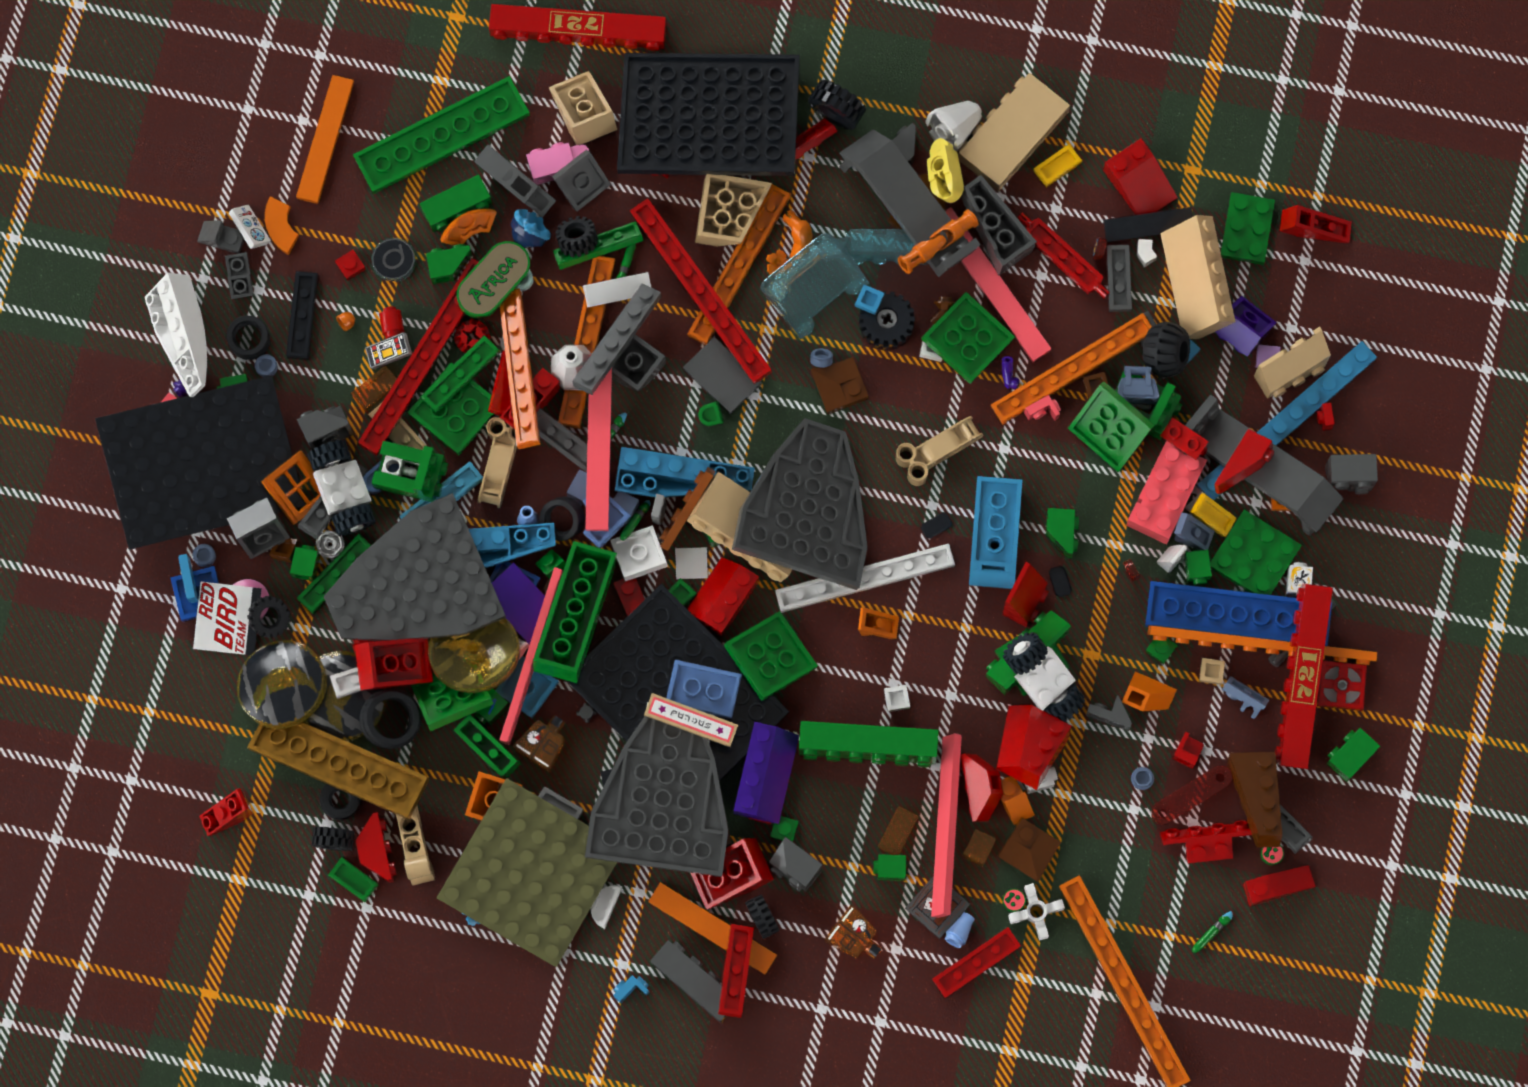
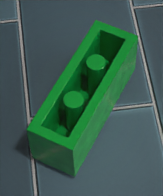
(455, 201)
(487, 746)

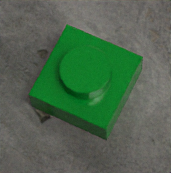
(548, 562)
(1161, 650)
(786, 828)

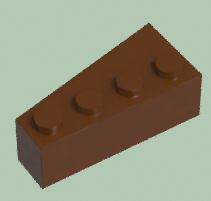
(1257, 786)

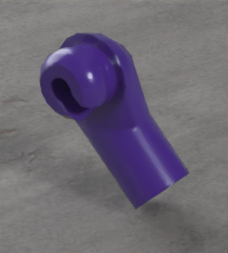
(1007, 372)

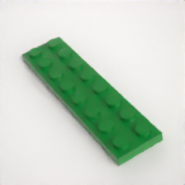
(441, 134)

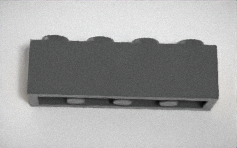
(690, 977)

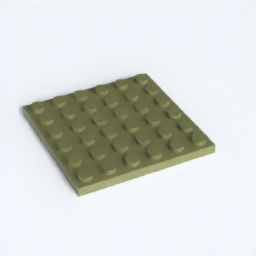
(527, 873)

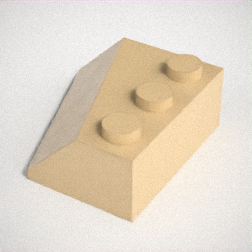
(728, 208)
(1292, 367)

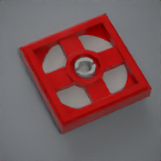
(1342, 686)

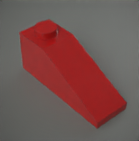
(1314, 225)
(1246, 460)
(1278, 885)

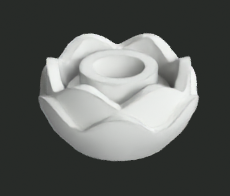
(324, 540)

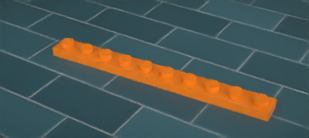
(1251, 644)
(1124, 983)

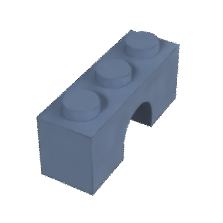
(578, 492)

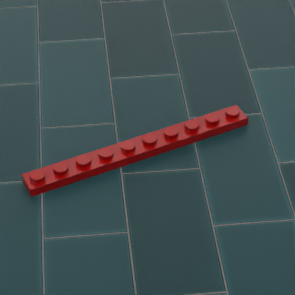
(701, 291)
(415, 370)

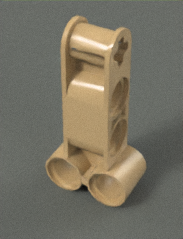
(937, 449)
(498, 463)
(417, 864)

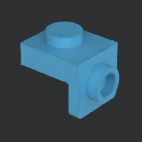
(624, 988)

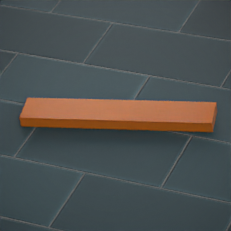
(325, 139)
(706, 924)

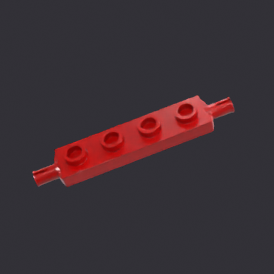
(1064, 256)

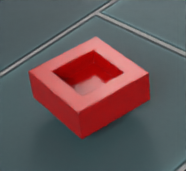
(350, 265)
(1325, 416)

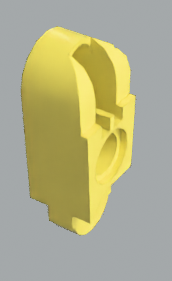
(945, 171)

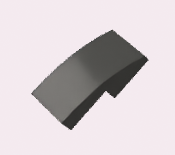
(239, 275)

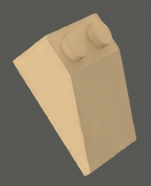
(583, 108)

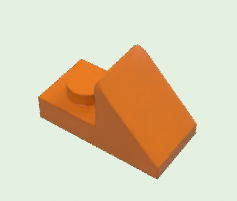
(878, 624)
(1015, 801)

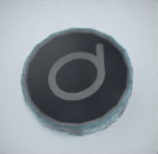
(393, 259)

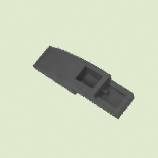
(515, 181)

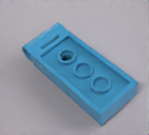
(995, 522)

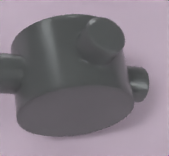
(586, 712)

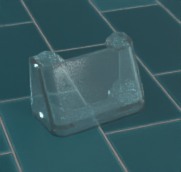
(812, 282)

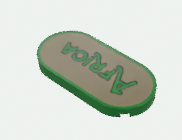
(493, 279)

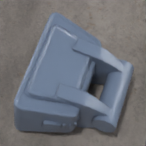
(1138, 390)

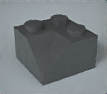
(638, 364)
(324, 426)
(1352, 472)
(258, 528)
(795, 865)

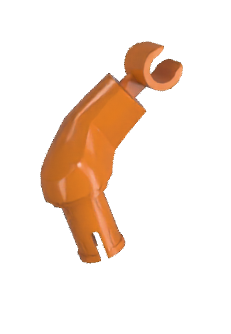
(800, 232)

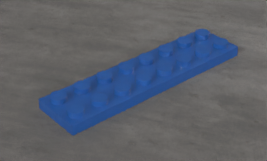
(1222, 611)

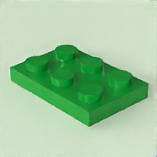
(1247, 228)

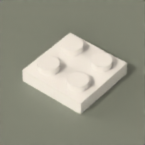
(639, 553)

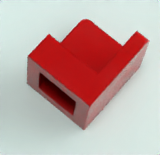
(1188, 751)

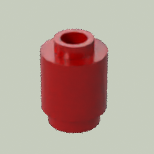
(391, 322)

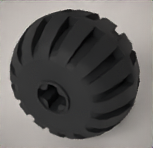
(1166, 349)

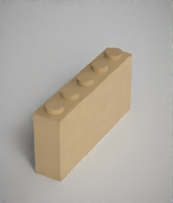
(1013, 131)
(1197, 276)
(718, 517)

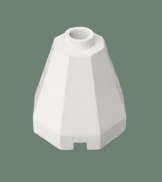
(954, 122)
(567, 364)

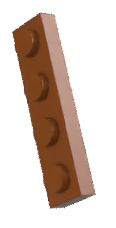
(690, 499)

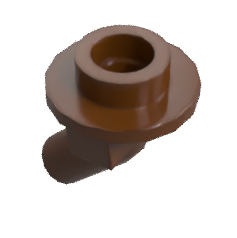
(943, 305)

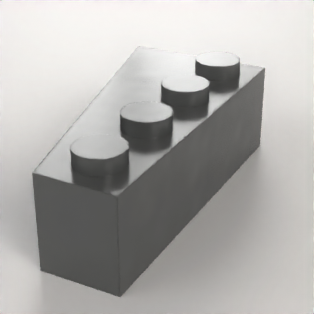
(998, 227)

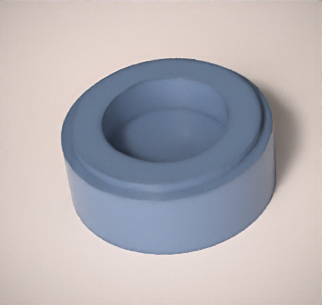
(821, 357)
(266, 365)
(204, 555)

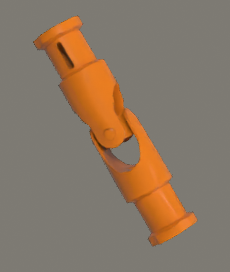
(927, 249)

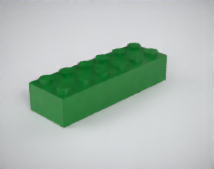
(574, 612)
(868, 743)

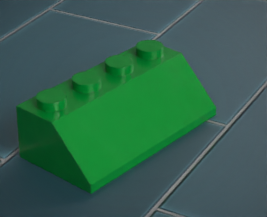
(1050, 630)

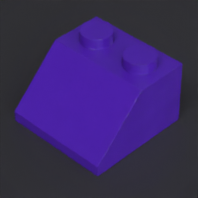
(1249, 327)

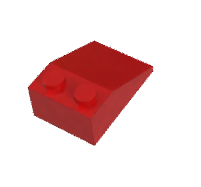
(1139, 179)
(1025, 596)
(393, 663)
(742, 873)

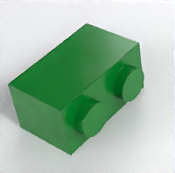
(1352, 754)

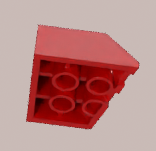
(1031, 744)

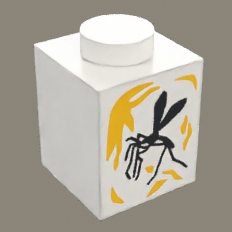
(1296, 575)

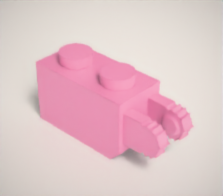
(549, 161)

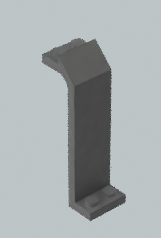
(904, 196)
(1281, 478)

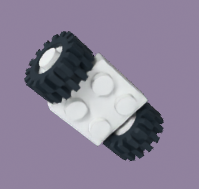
(341, 487)
(1044, 676)

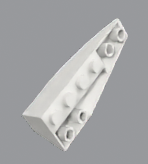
(180, 328)

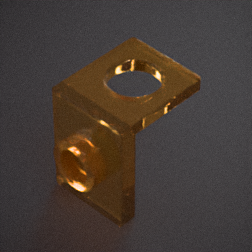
(979, 848)

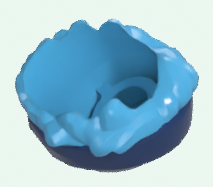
(529, 229)

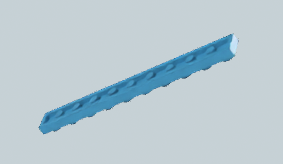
(1305, 404)

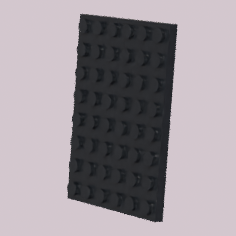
(709, 114)
(195, 460)
(640, 661)

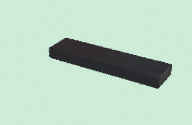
(1144, 224)
(302, 315)

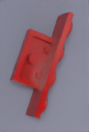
(1208, 842)

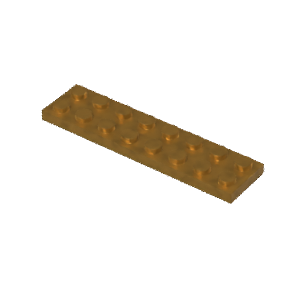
(342, 766)

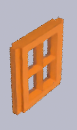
(282, 498)

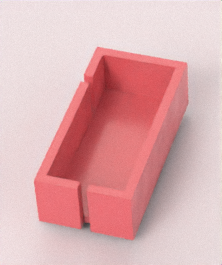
(1166, 493)

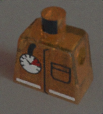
(542, 743)
(854, 935)

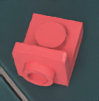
(1039, 409)

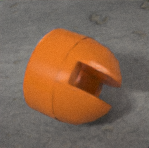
(346, 320)

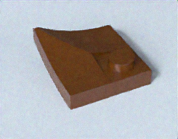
(840, 385)
(1029, 849)

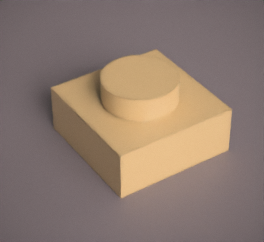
(1211, 671)

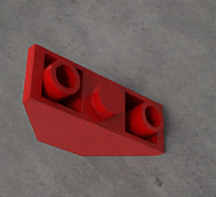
(982, 786)
(226, 813)
(374, 849)

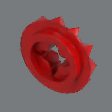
(461, 338)

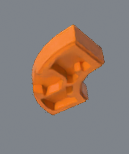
(277, 225)
(467, 225)

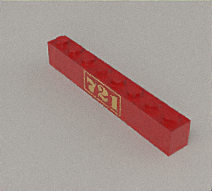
(577, 27)
(1304, 675)

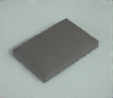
(720, 375)

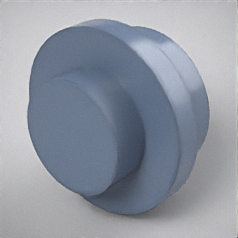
(1142, 778)

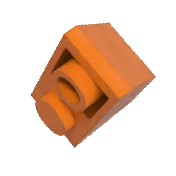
(1148, 694)

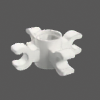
(1052, 907)

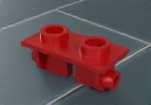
(1185, 439)

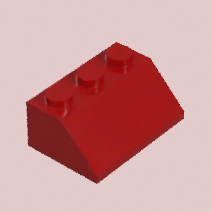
(723, 595)

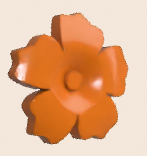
(777, 260)

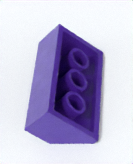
(766, 773)

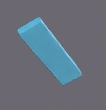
(459, 484)

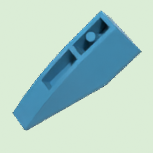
(670, 475)
(511, 542)

